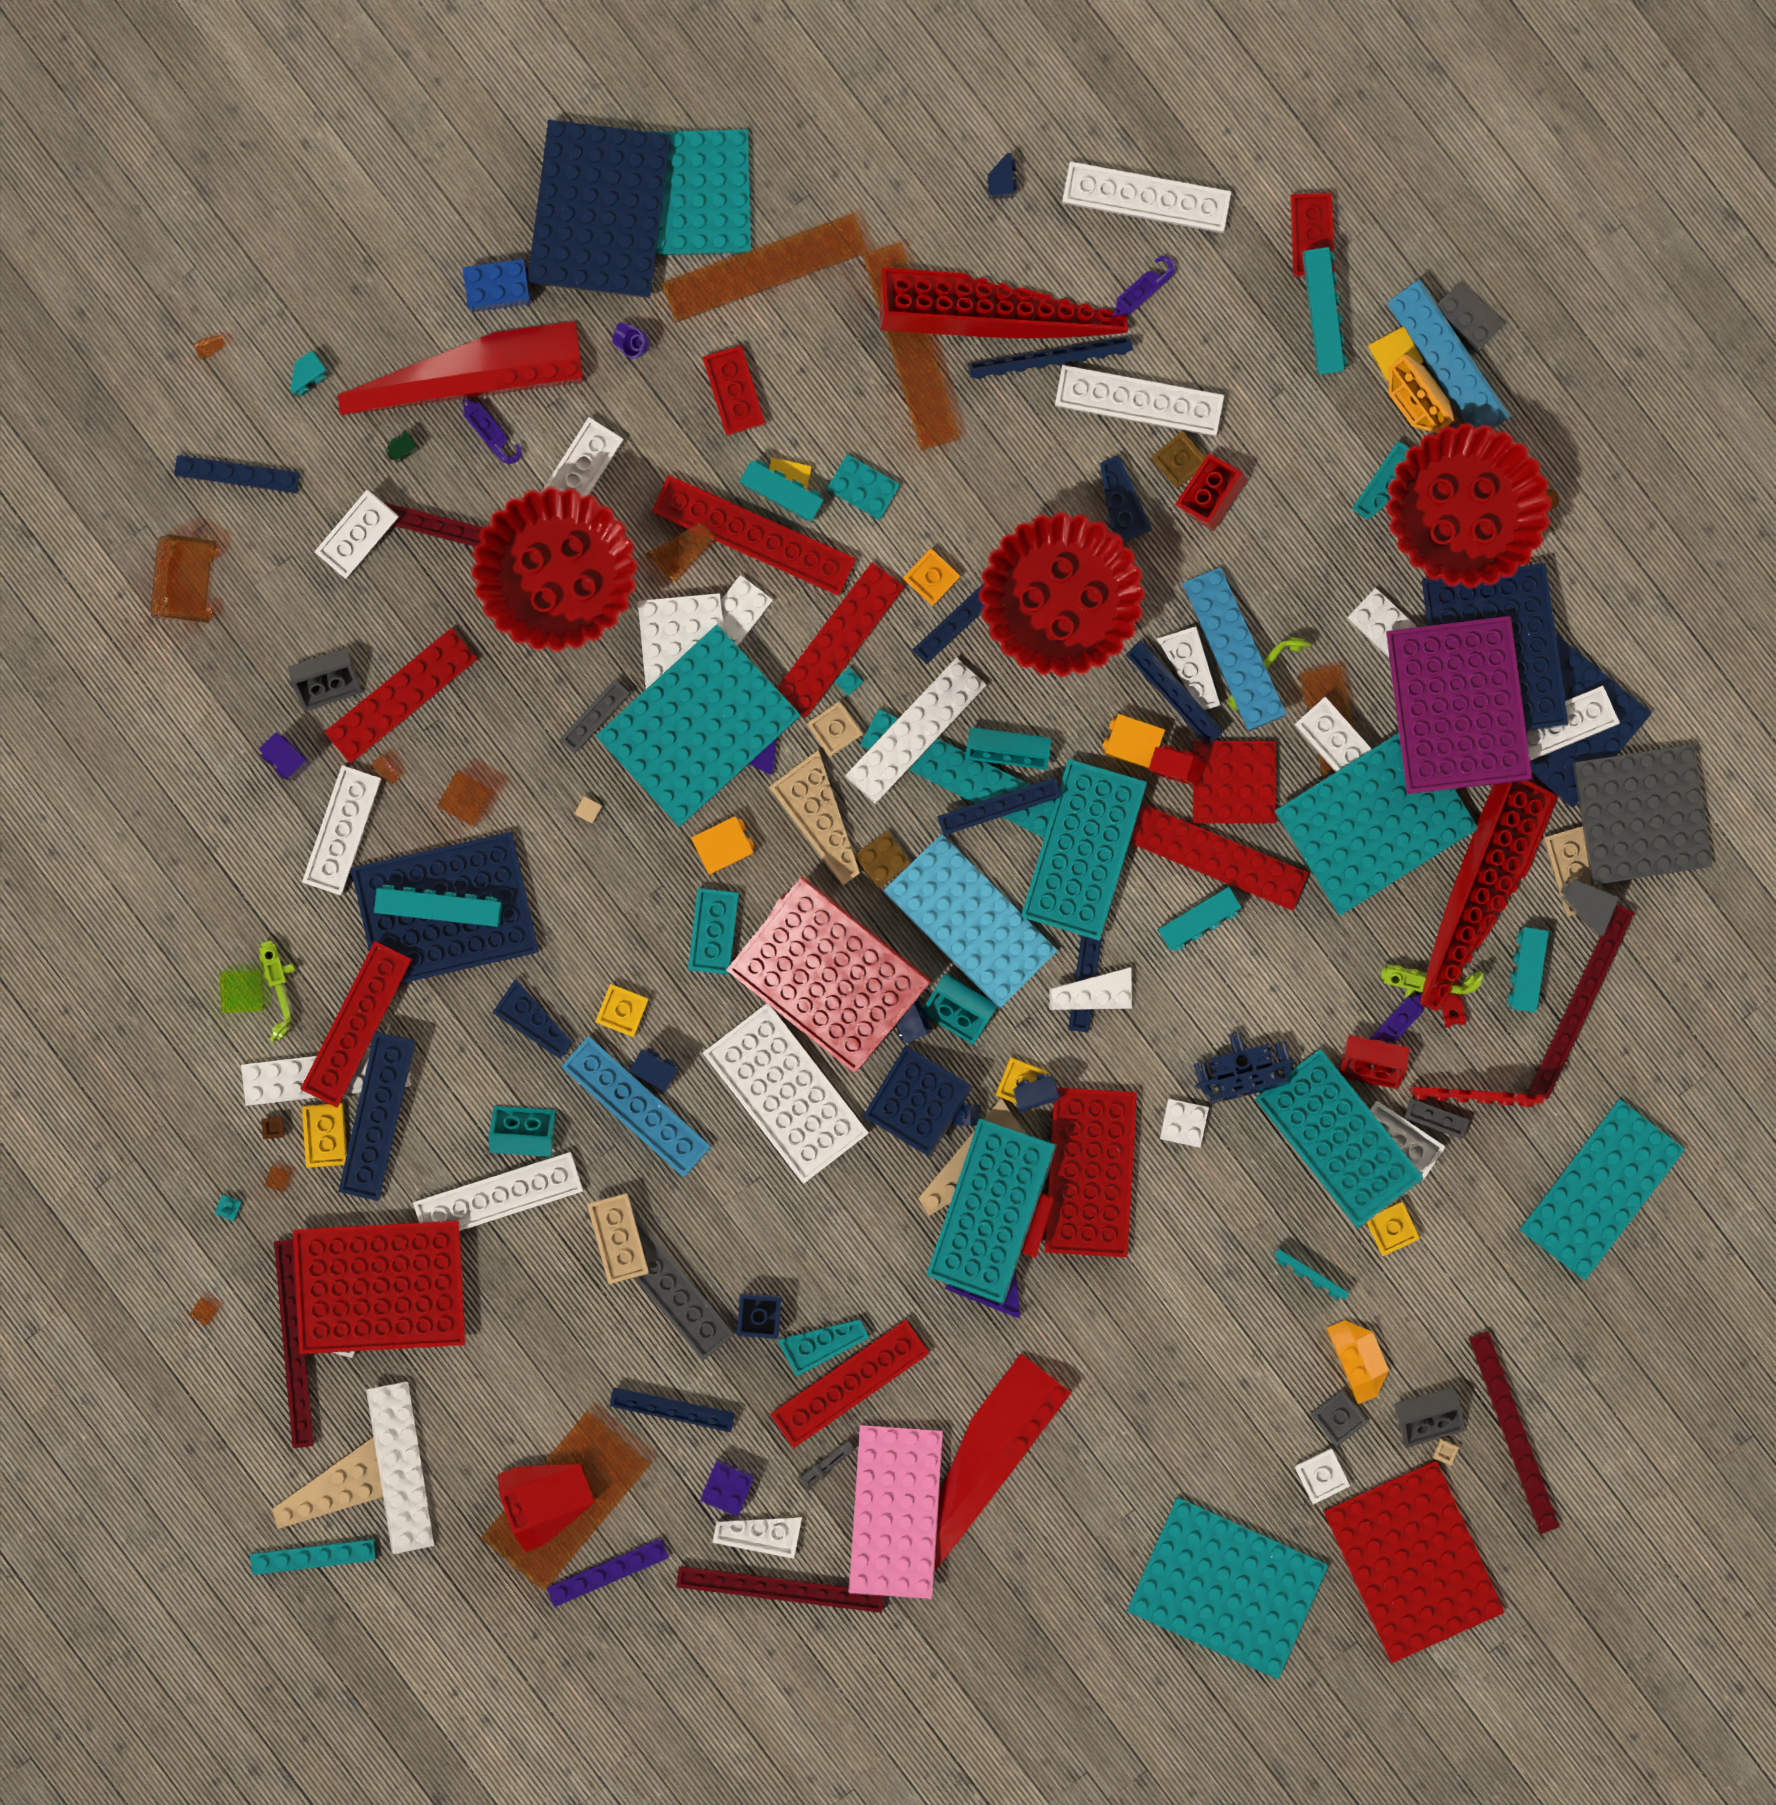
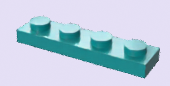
(1302, 1270)

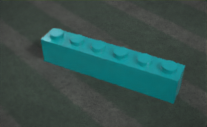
(1323, 311)
(438, 907)

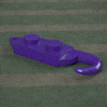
(1143, 289)
(489, 431)
(1399, 1020)

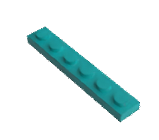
(313, 1556)

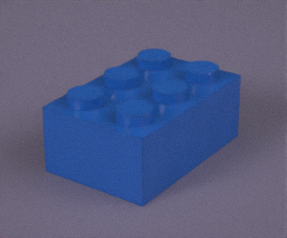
(496, 285)

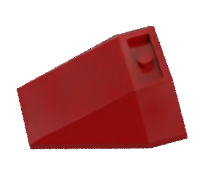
(543, 1501)

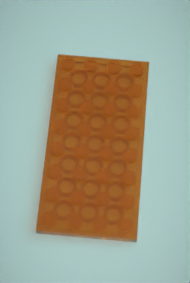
(610, 1471)

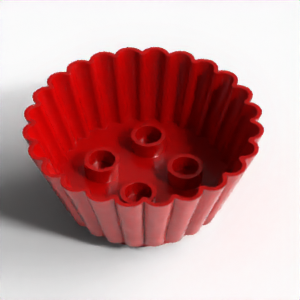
(1468, 505)
(554, 569)
(1061, 594)

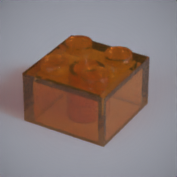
(466, 798)

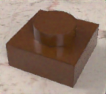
(273, 1127)

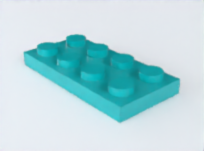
(713, 931)

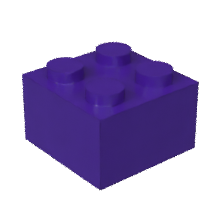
(284, 756)
(727, 1487)

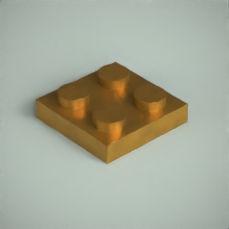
(1178, 459)
(882, 859)

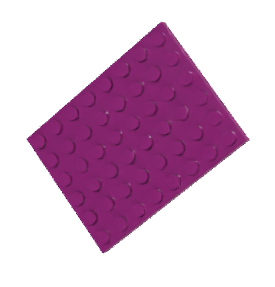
(1458, 705)

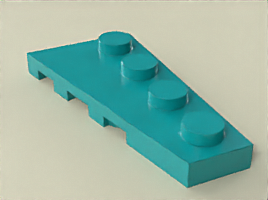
(1376, 493)
(817, 1346)

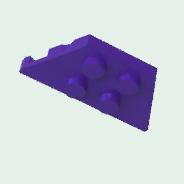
(1011, 1303)

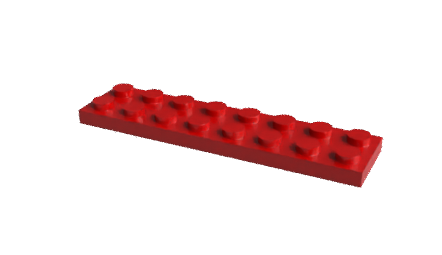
(839, 639)
(401, 696)
(355, 1024)
(849, 1383)

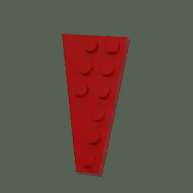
(1482, 1097)

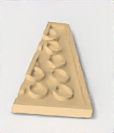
(811, 804)
(942, 1188)
(343, 1485)

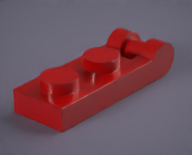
(1453, 1002)

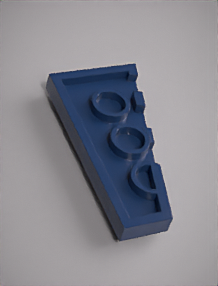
(1123, 505)
(529, 1018)

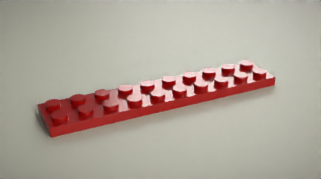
(754, 535)
(1218, 857)

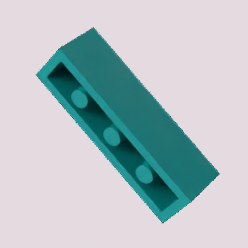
(781, 491)
(1008, 748)
(1201, 917)
(1528, 969)

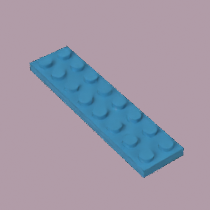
(1447, 357)
(1234, 649)
(636, 1106)

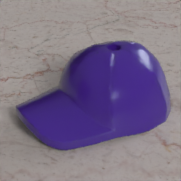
(631, 340)

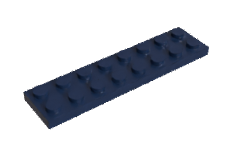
(377, 1116)

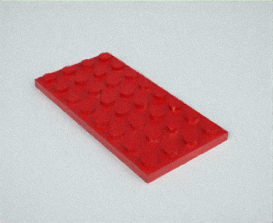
(1091, 1172)

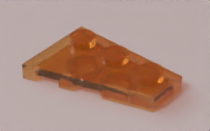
(681, 552)

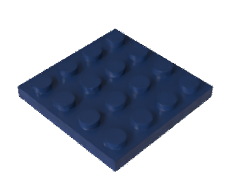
(917, 1101)

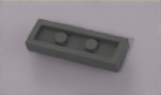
(1436, 1118)

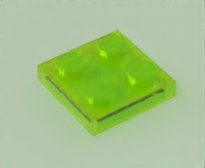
(241, 991)

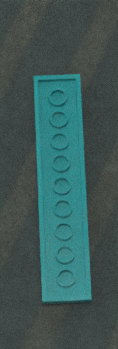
(965, 777)

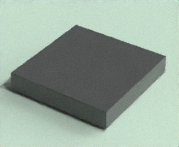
(1339, 1418)

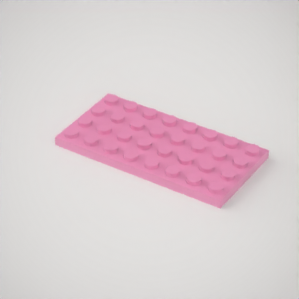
(896, 1512)

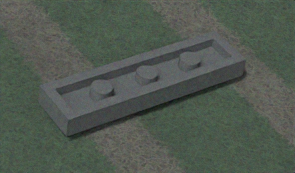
(594, 716)

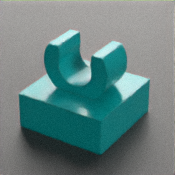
(228, 1207)

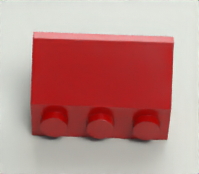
(1211, 491)
(1374, 1062)
(1037, 1226)

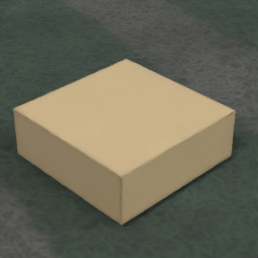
(588, 810)
(1445, 1452)

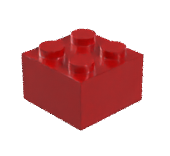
(1177, 765)

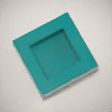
(848, 682)

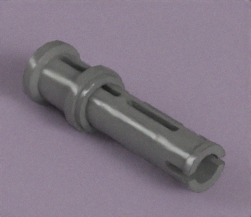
(819, 1470)

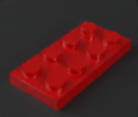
(1310, 226)
(733, 390)

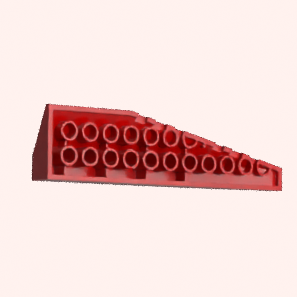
(972, 307)
(482, 367)
(1489, 874)
(994, 1446)

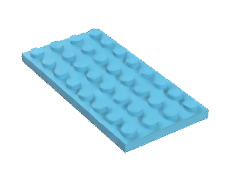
(970, 920)

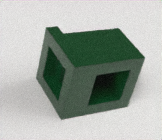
(401, 447)

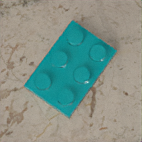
(863, 487)

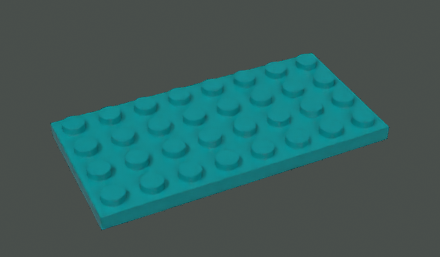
(1084, 849)
(1340, 1139)
(1601, 1189)
(991, 1210)

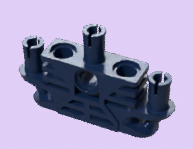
(1248, 1082)

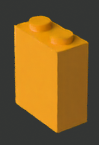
(1132, 740)
(723, 845)

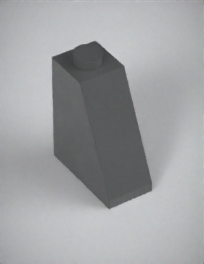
(1589, 904)

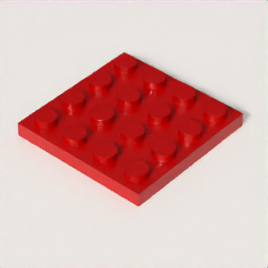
(1236, 783)

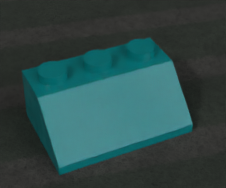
(959, 1009)
(522, 1131)

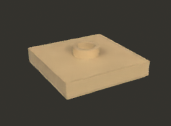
(834, 729)

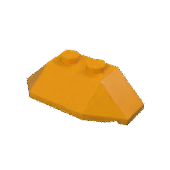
(1418, 395)
(1359, 1359)

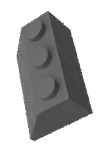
(1469, 317)
(325, 679)
(1429, 1417)

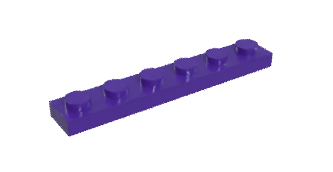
(607, 1572)

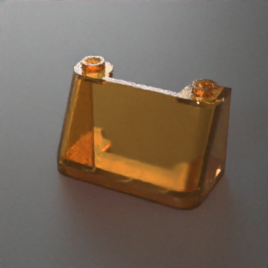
(182, 578)

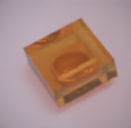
(277, 1178)
(204, 1311)

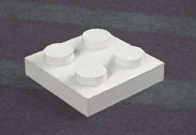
(1184, 1123)
(1322, 1476)

